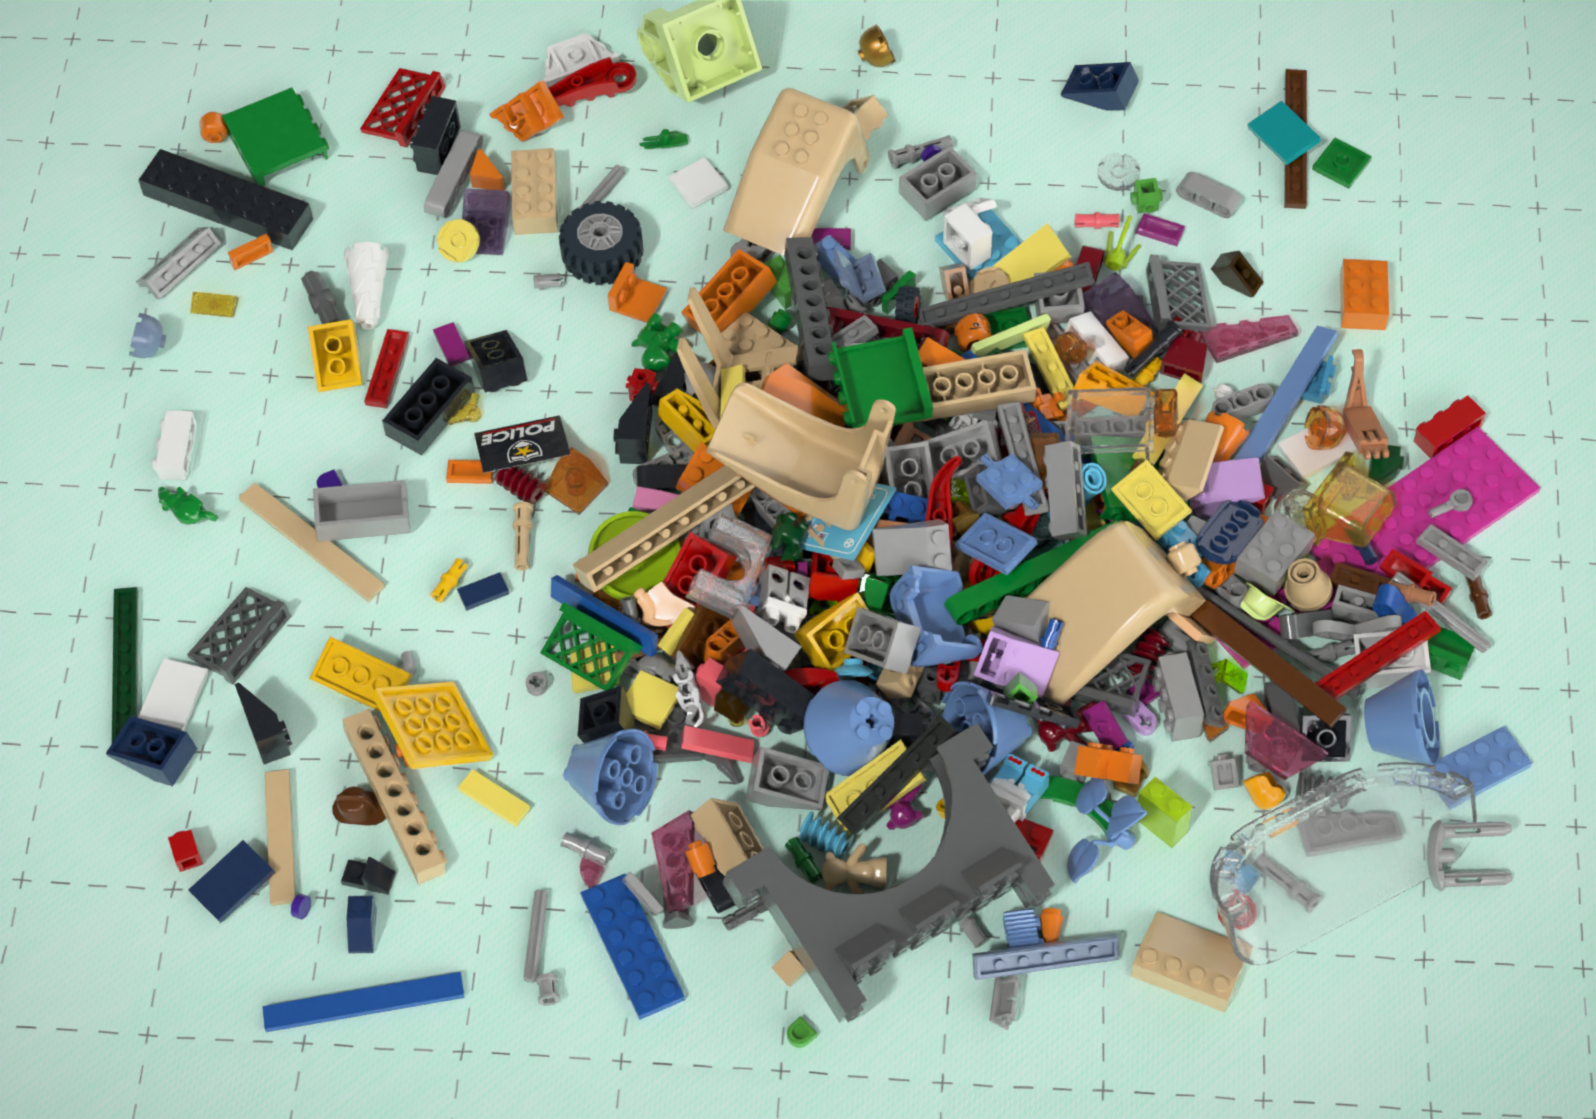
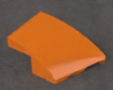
(529, 112)

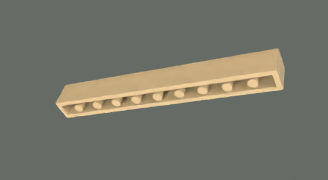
(660, 528)

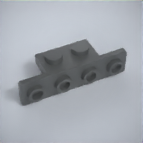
(1205, 683)

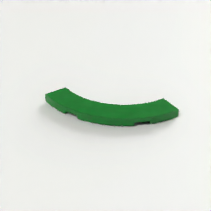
(1066, 792)

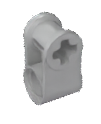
(1231, 591)

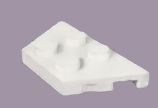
(573, 55)

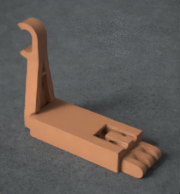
(1360, 418)

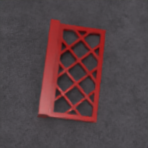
(415, 109)

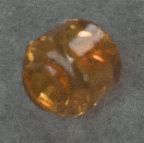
(1071, 347)

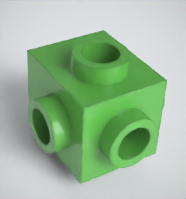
(1146, 195)

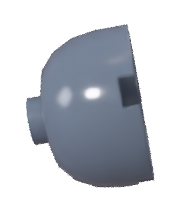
(147, 337)

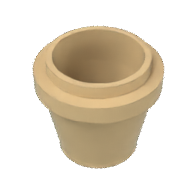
(1307, 586)

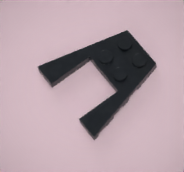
(1041, 709)

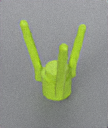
(1115, 258)

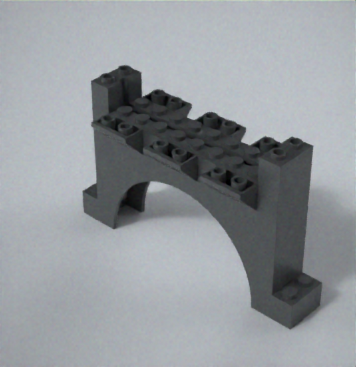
(855, 934)

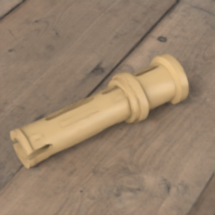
(522, 526)

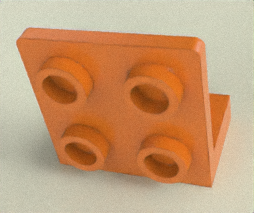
(634, 296)

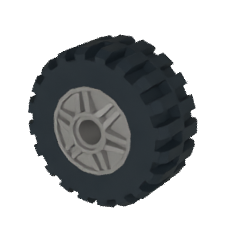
(600, 241)

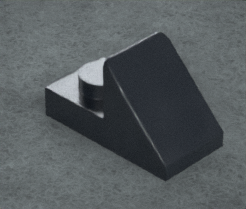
(368, 876)

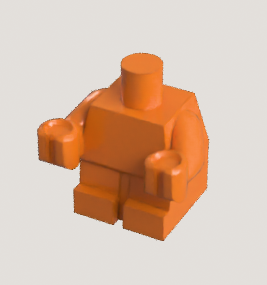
(1048, 405)

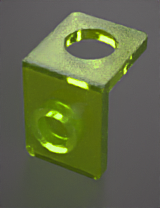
(1230, 675)

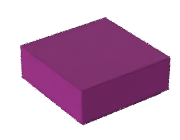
(1147, 694)

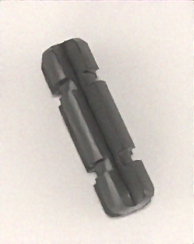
(743, 915)

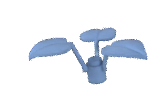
(1124, 815)

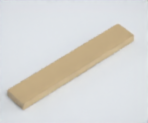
(280, 837)

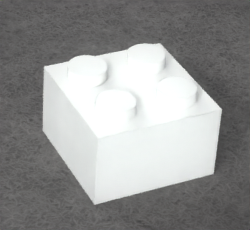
(967, 236)

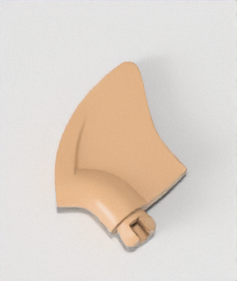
(660, 605)

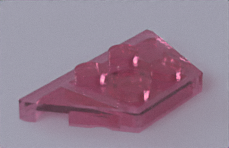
(1277, 744)

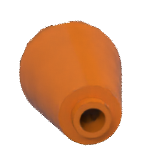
(1231, 437)

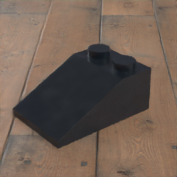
(496, 361)
(634, 429)
(269, 733)

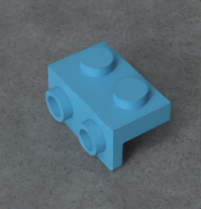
(1319, 383)

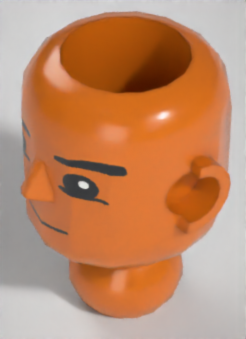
(971, 330)

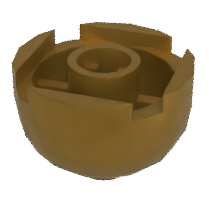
(875, 48)

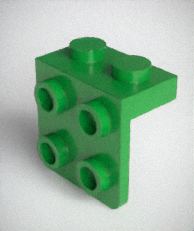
(1449, 653)

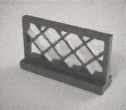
(1162, 309)
(252, 641)
(1115, 701)

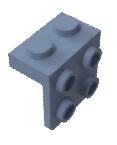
(860, 277)

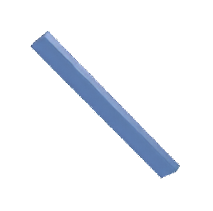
(1288, 394)

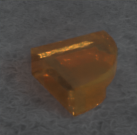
(1213, 732)

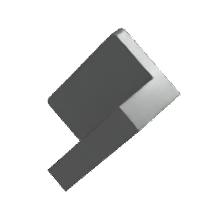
(1280, 476)

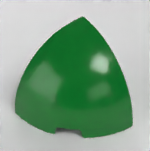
(878, 593)

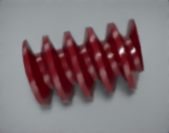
(521, 484)
(1148, 649)

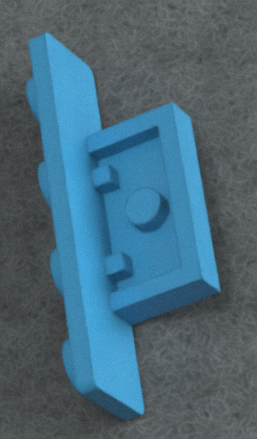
(1176, 535)

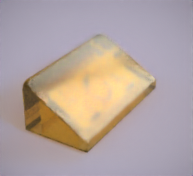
(214, 304)

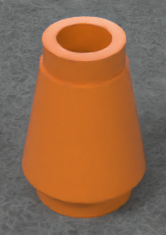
(1051, 924)

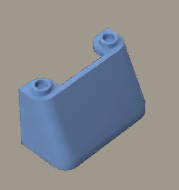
(920, 601)

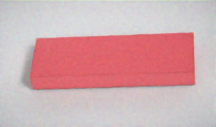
(717, 744)

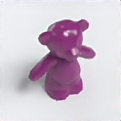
(902, 812)

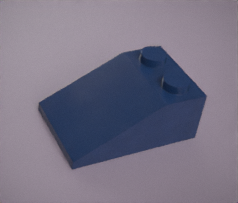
(1102, 85)
(153, 750)

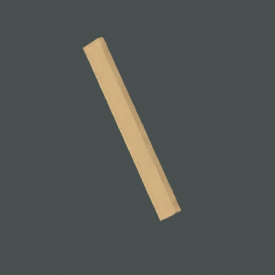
(306, 539)

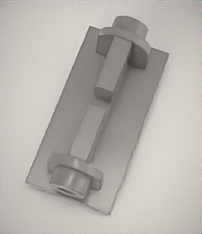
(1002, 1005)

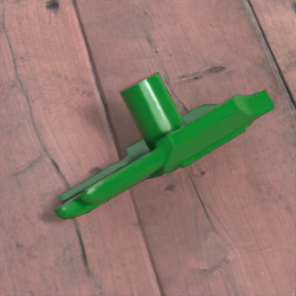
(665, 140)

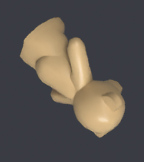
(853, 872)

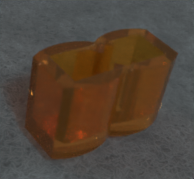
(1166, 413)

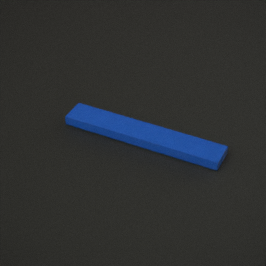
(572, 595)

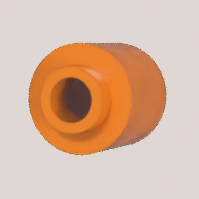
(700, 858)

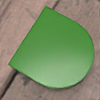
(800, 1033)

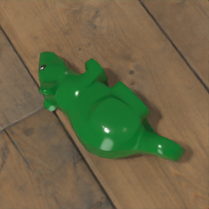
(185, 508)

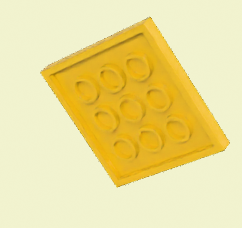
(432, 724)

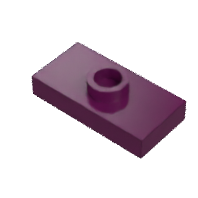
(1105, 725)

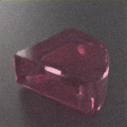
(590, 872)

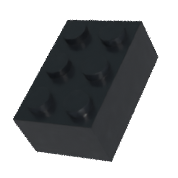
(435, 134)

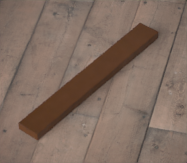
(1296, 172)
(1269, 663)

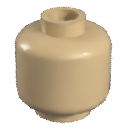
(1184, 558)

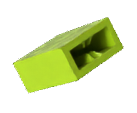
(1167, 812)

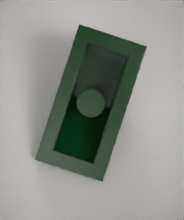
(1385, 469)

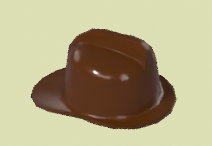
(357, 807)

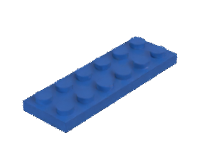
(632, 947)

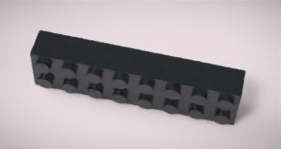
(225, 199)

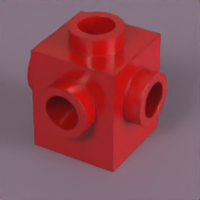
(637, 381)

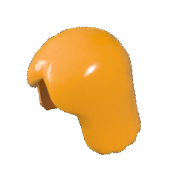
(1264, 791)

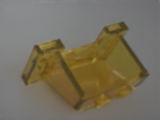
(1348, 505)

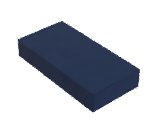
(483, 591)

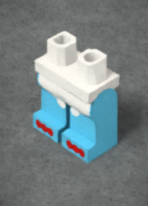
(1019, 786)

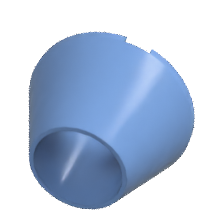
(1403, 721)

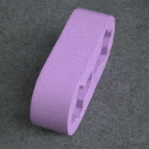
(1144, 714)

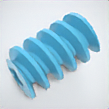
(824, 837)

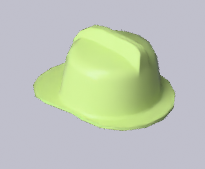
(1261, 606)

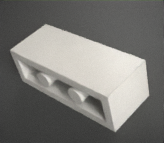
(175, 445)

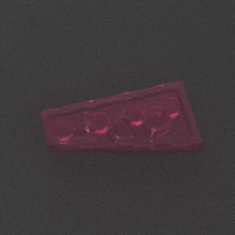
(1238, 339)
(674, 869)

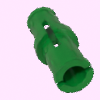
(803, 860)

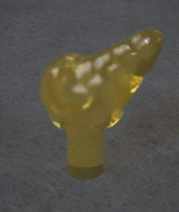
(468, 412)

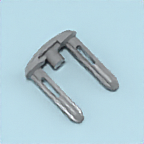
(1437, 855)

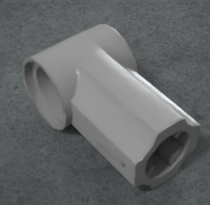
(1175, 637)

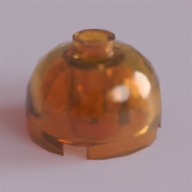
(1325, 428)

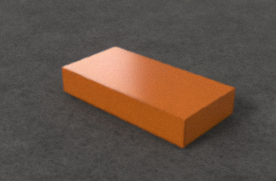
(250, 251)
(467, 472)

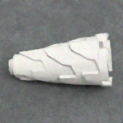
(366, 274)

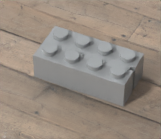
(361, 510)

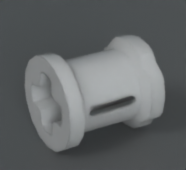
(547, 989)

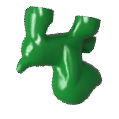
(658, 341)

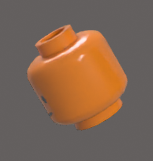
(213, 126)

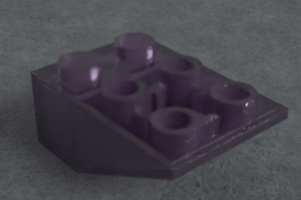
(490, 216)
(1113, 296)

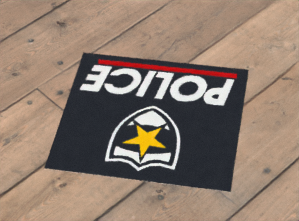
(521, 444)

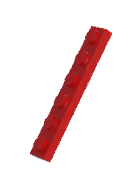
(1379, 655)

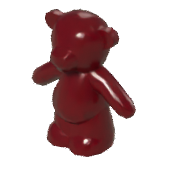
(1052, 734)

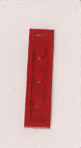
(386, 368)

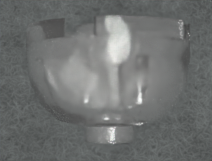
(1291, 504)

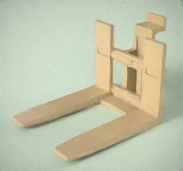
(754, 361)

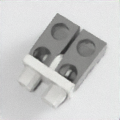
(782, 599)

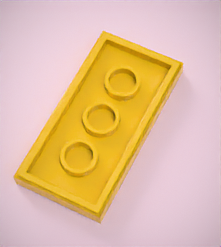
(355, 672)

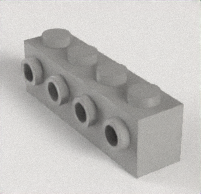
(1065, 490)

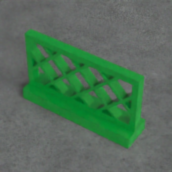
(594, 628)

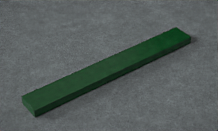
(124, 657)

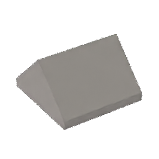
(1023, 617)

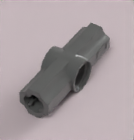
(320, 298)

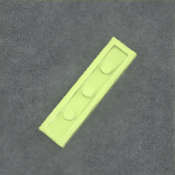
(1009, 337)

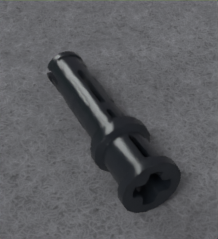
(1160, 342)

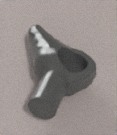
(724, 765)

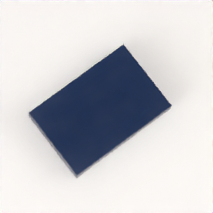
(231, 881)

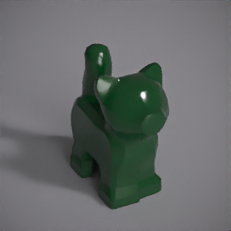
(790, 535)

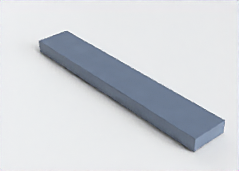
(1045, 956)

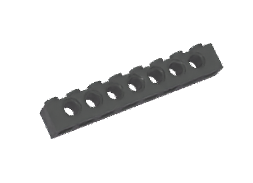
(810, 307)

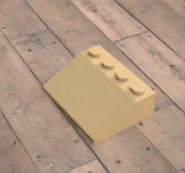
(1188, 962)

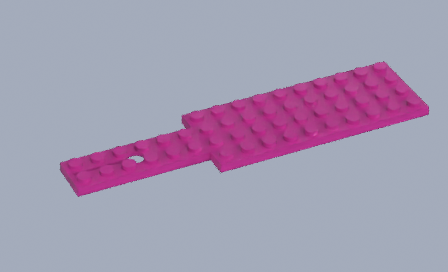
(1467, 464)

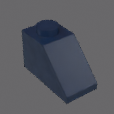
(361, 924)

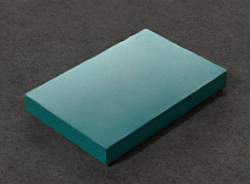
(1284, 132)

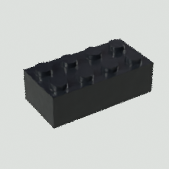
(428, 406)
(766, 690)

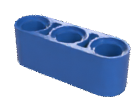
(1391, 602)

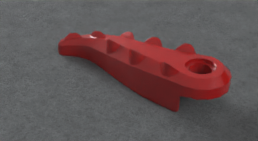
(592, 81)
(939, 496)
(1016, 519)

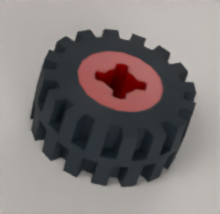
(907, 304)

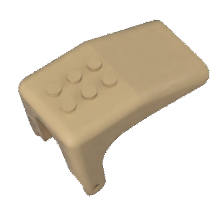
(794, 169)
(802, 457)

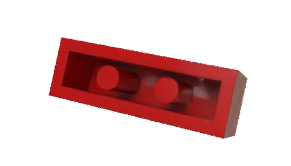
(1449, 426)

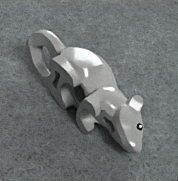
(654, 665)
(688, 693)

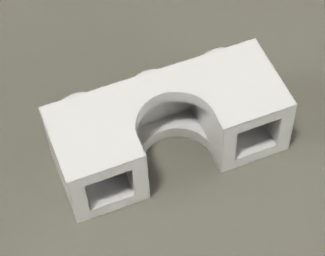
(1097, 337)

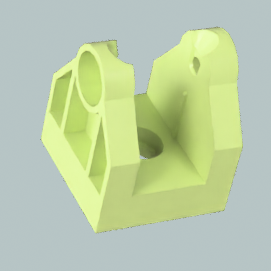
(673, 39)

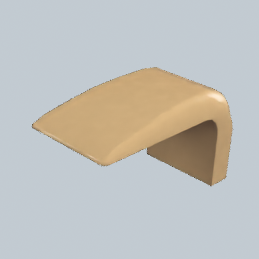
(1107, 600)

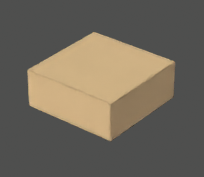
(789, 968)

